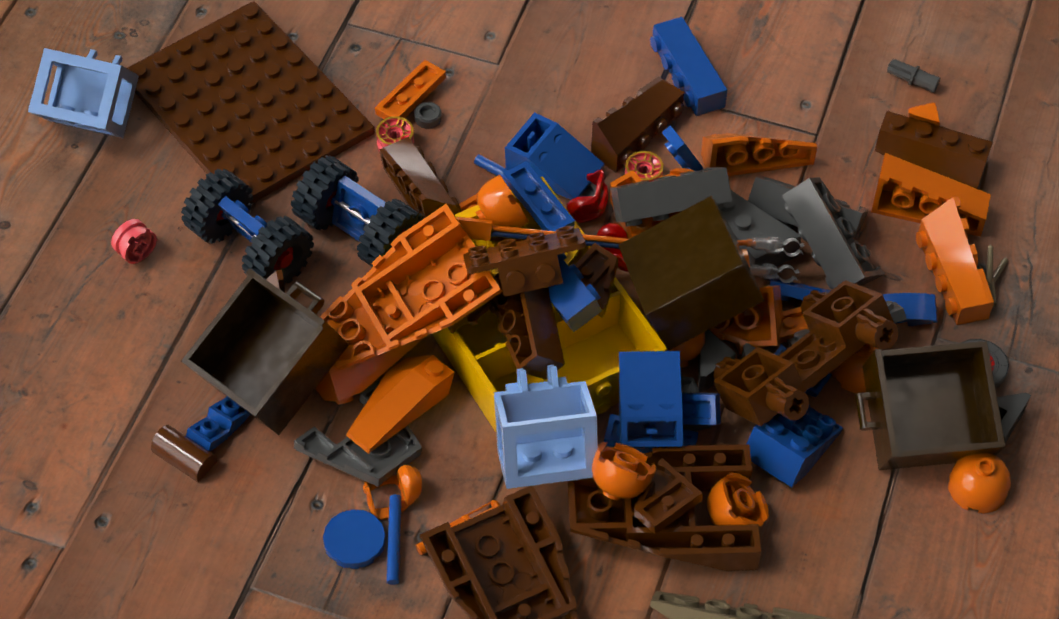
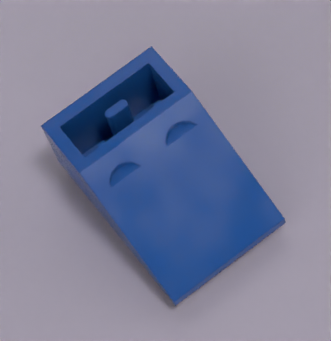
(553, 155)
(650, 399)
(792, 447)

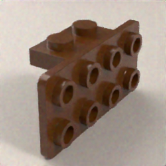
(528, 262)

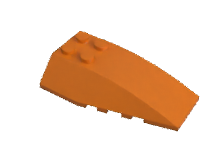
(411, 290)

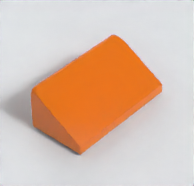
(926, 113)

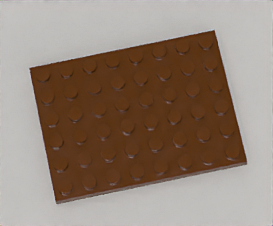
(248, 101)

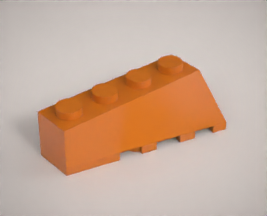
(955, 264)

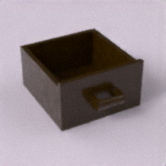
(690, 273)
(267, 350)
(930, 404)

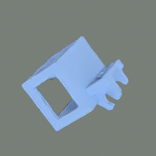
(84, 92)
(545, 430)

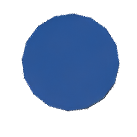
(354, 538)

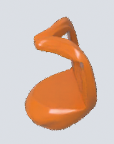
(410, 484)

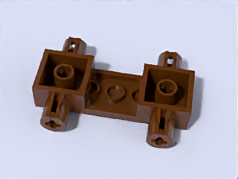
(838, 328)

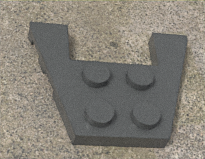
(352, 459)

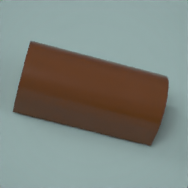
(182, 452)

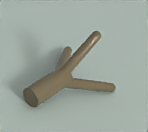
(992, 278)

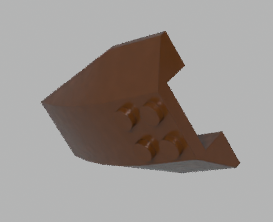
(504, 562)

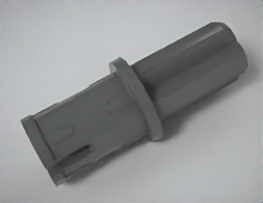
(913, 75)

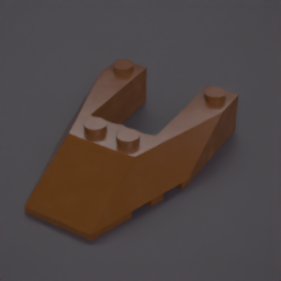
(710, 546)

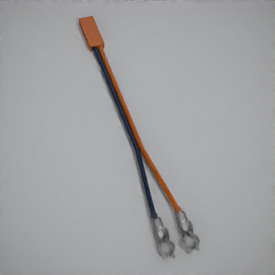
(481, 230)

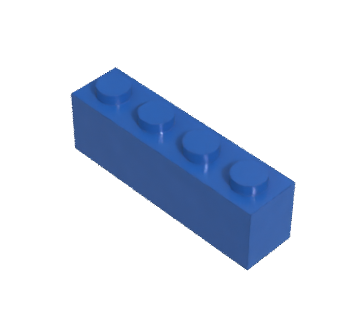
(688, 66)

